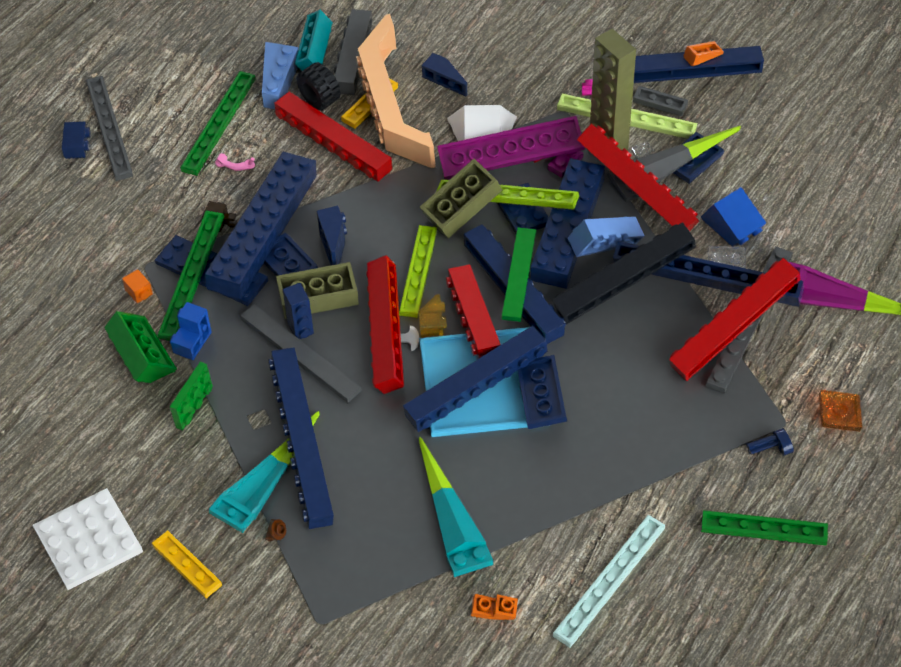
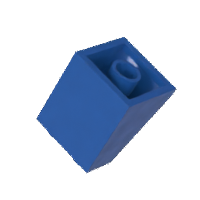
(734, 218)

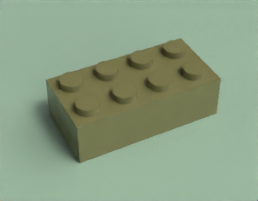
(461, 198)
(326, 287)

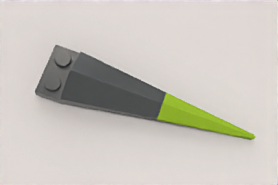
(670, 160)

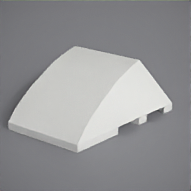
(480, 120)

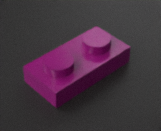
(560, 162)

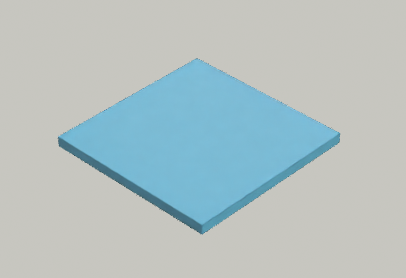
(493, 409)

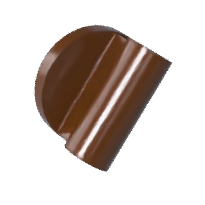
(276, 530)

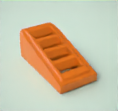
(701, 52)

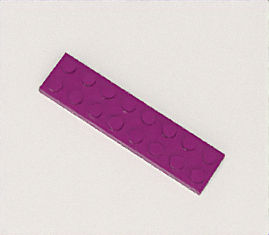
(512, 146)

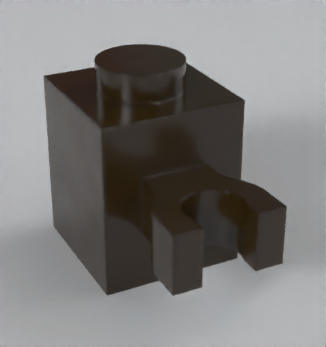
(229, 218)

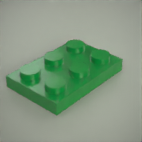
(191, 396)

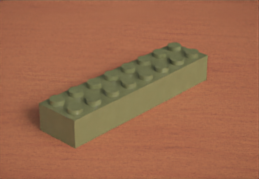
(613, 86)

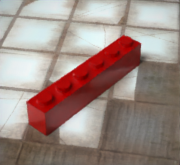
(472, 310)

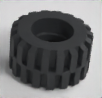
(318, 86)

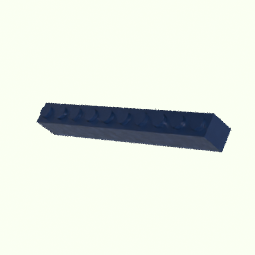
(712, 274)
(301, 438)

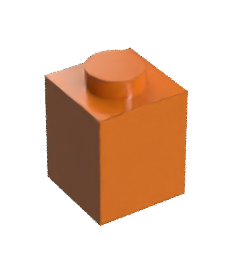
(137, 286)

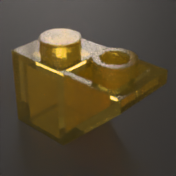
(431, 318)

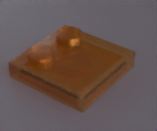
(840, 410)

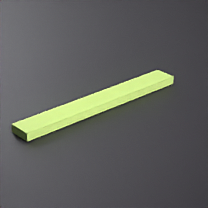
(638, 118)

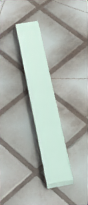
(608, 581)

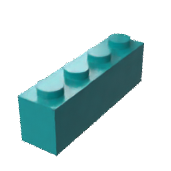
(314, 40)

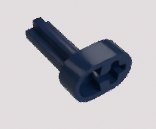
(779, 438)

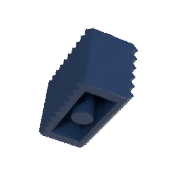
(75, 139)

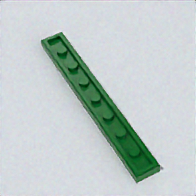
(218, 123)
(191, 272)

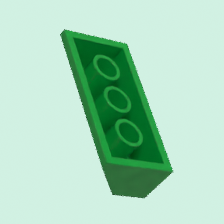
(139, 347)

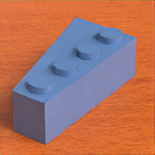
(277, 72)
(603, 234)

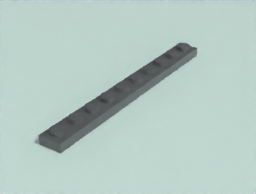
(735, 350)

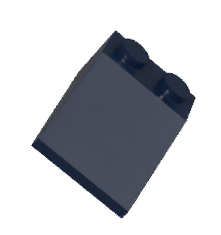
(332, 232)

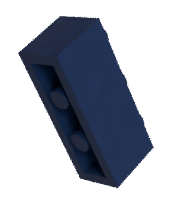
(298, 311)

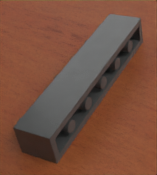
(357, 30)

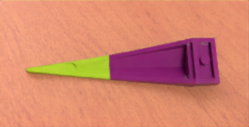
(834, 293)

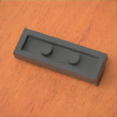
(660, 101)

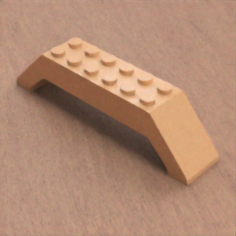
(395, 135)

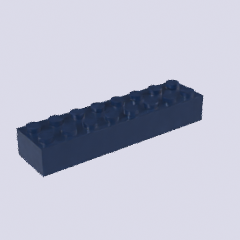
(555, 256)

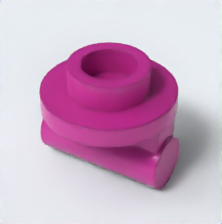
(587, 87)

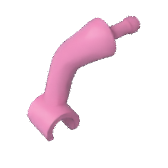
(222, 161)

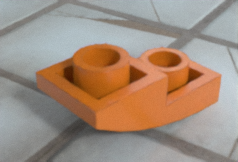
(494, 608)

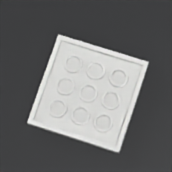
(87, 538)

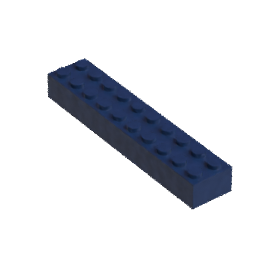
(261, 225)

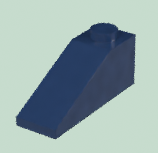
(443, 73)

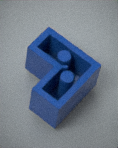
(193, 331)

